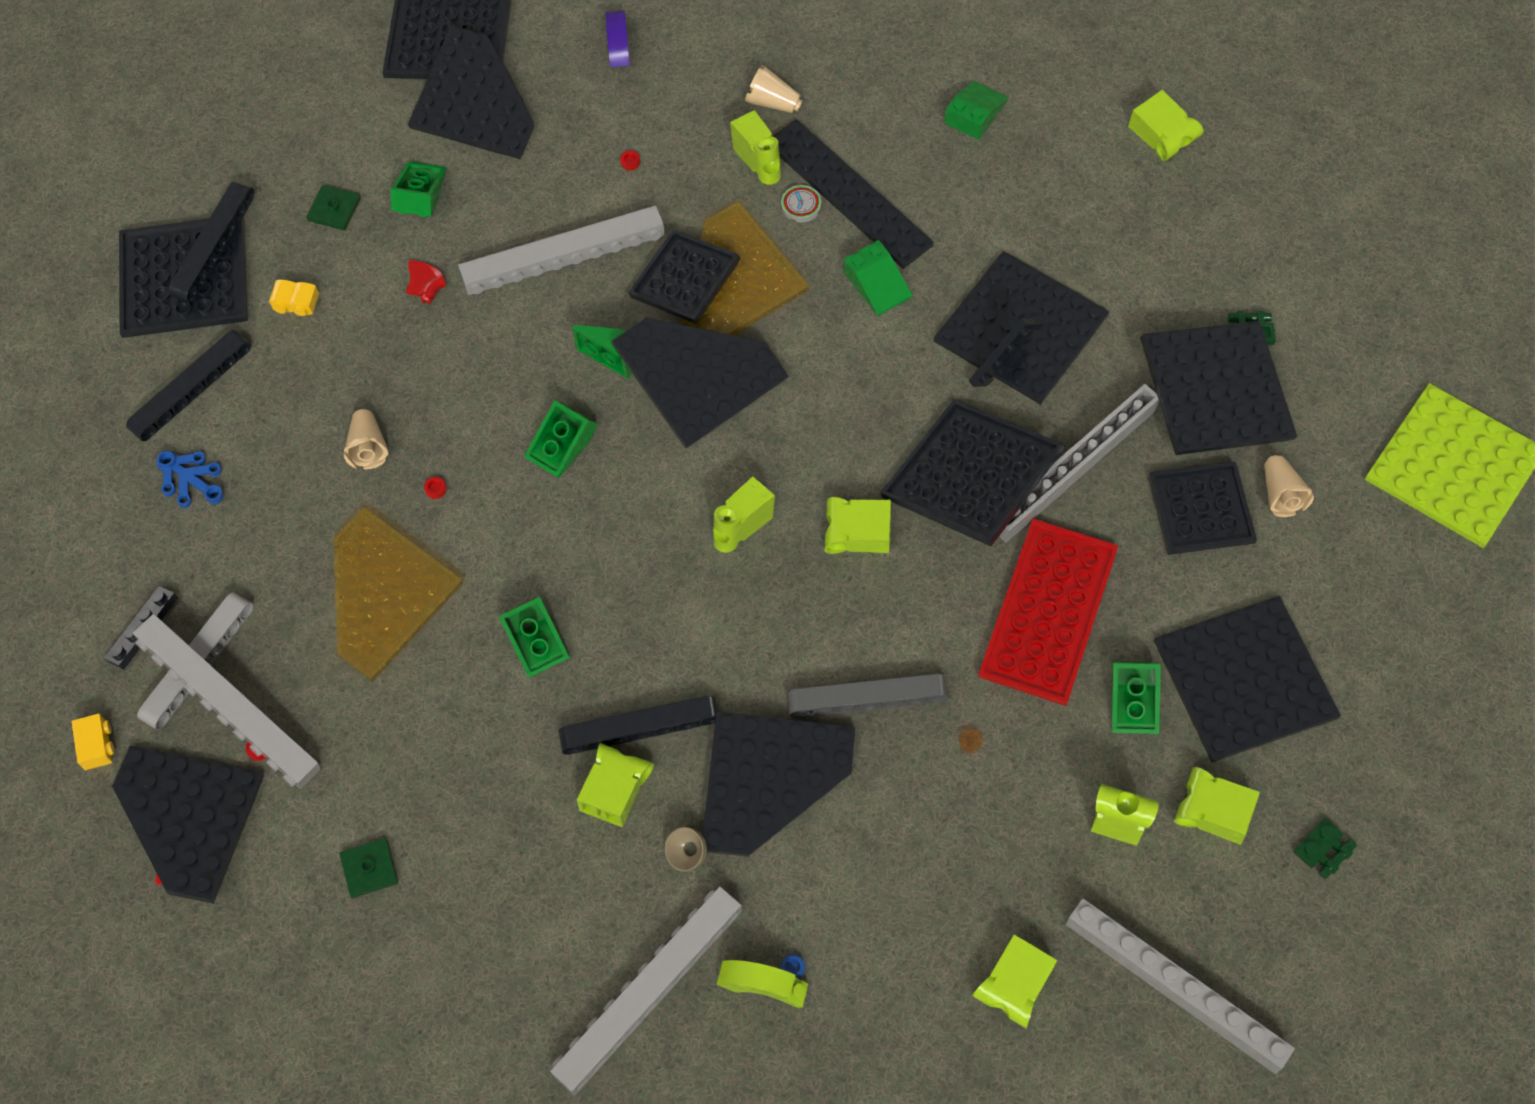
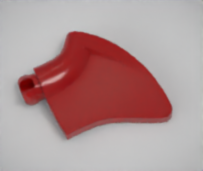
(424, 281)

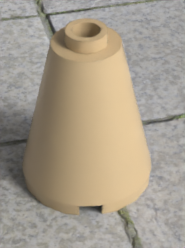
(772, 92)
(365, 441)
(1285, 488)

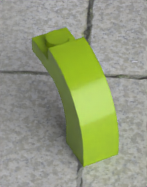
(762, 979)

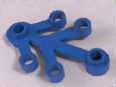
(188, 475)

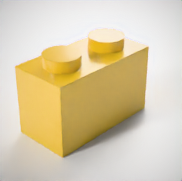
(92, 741)

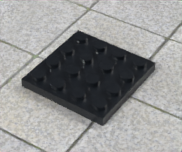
(684, 276)
(1202, 508)

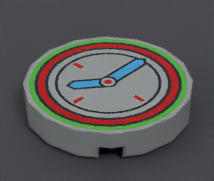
(801, 203)

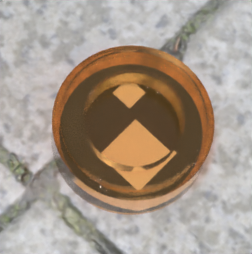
(970, 741)

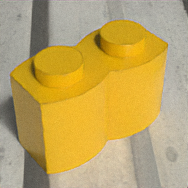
(294, 297)

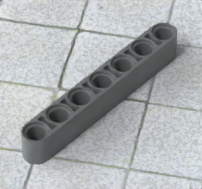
(867, 695)

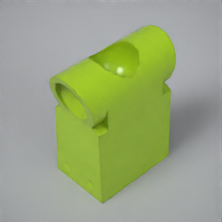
(1164, 125)
(757, 147)
(742, 515)
(858, 526)
(613, 785)
(1217, 806)
(1123, 814)
(1016, 980)

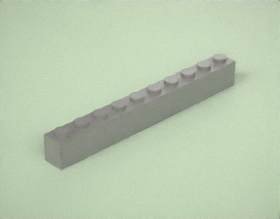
(561, 250)
(1084, 456)
(226, 701)
(1180, 987)
(645, 991)

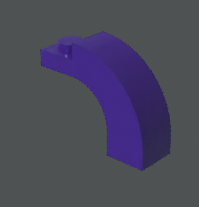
(617, 38)

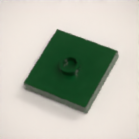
(333, 207)
(368, 868)

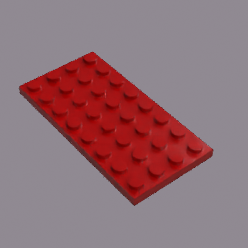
(1048, 612)

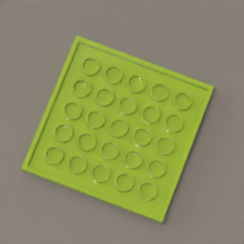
(1455, 465)

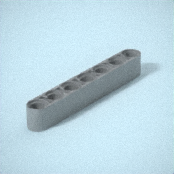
(208, 644)

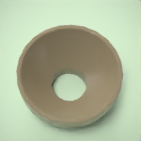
(676, 849)

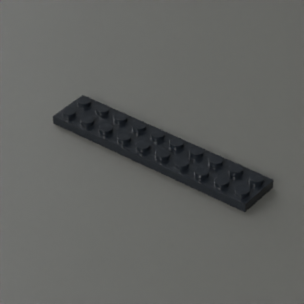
(851, 194)

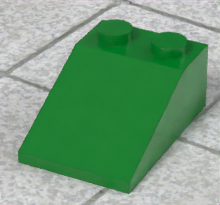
(974, 109)
(417, 189)
(876, 278)
(597, 345)
(560, 438)
(534, 636)
(1135, 697)

